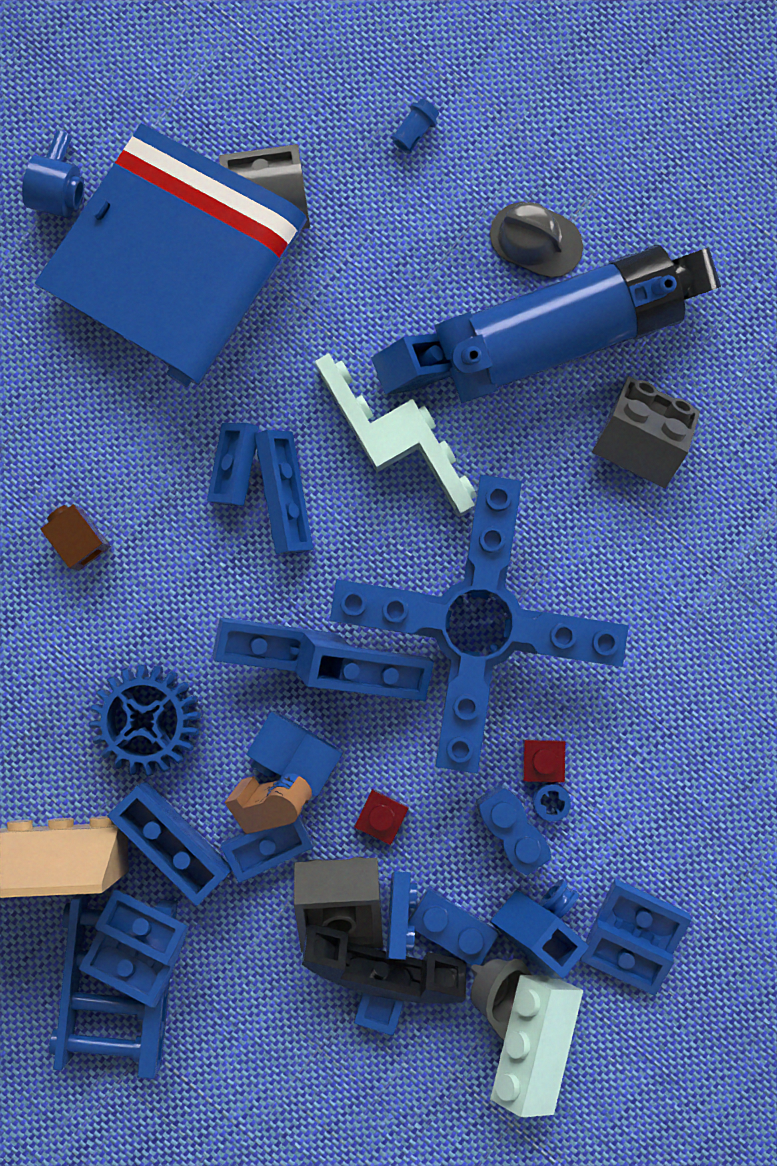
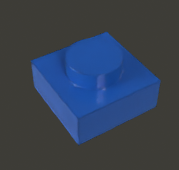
(378, 1013)

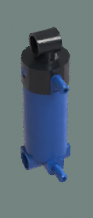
(572, 318)

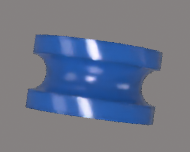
(561, 794)
(559, 899)

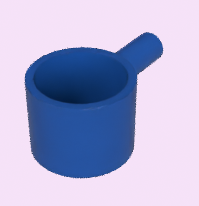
(53, 184)

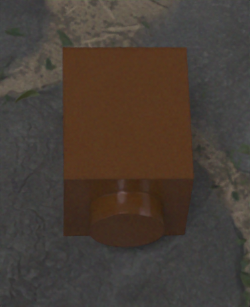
(74, 536)

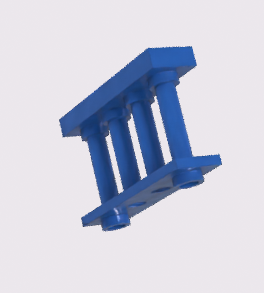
(145, 1049)

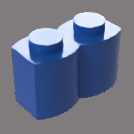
(291, 749)
(518, 836)

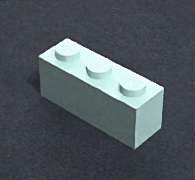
(536, 1045)

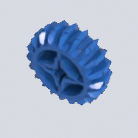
(133, 706)

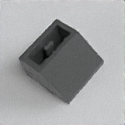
(647, 432)

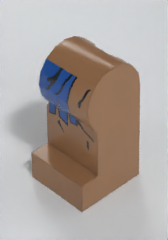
(268, 804)

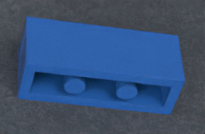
(170, 842)

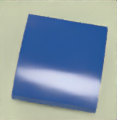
(635, 937)
(134, 948)

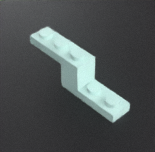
(397, 435)

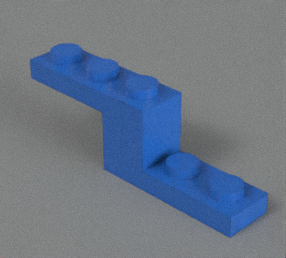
(322, 659)

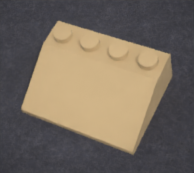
(61, 857)

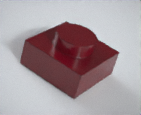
(543, 760)
(381, 816)

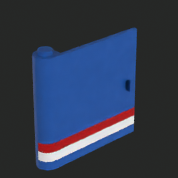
(172, 252)

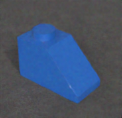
(411, 364)

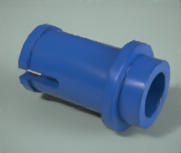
(415, 125)

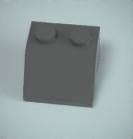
(340, 897)

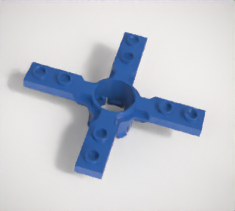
(483, 578)

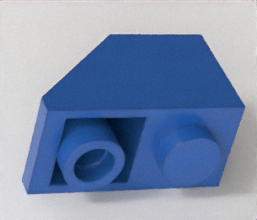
(539, 935)

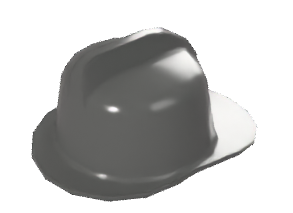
(536, 239)
(495, 990)

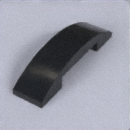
(368, 971)

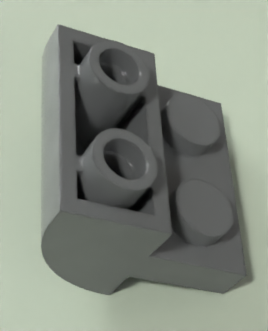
(273, 169)

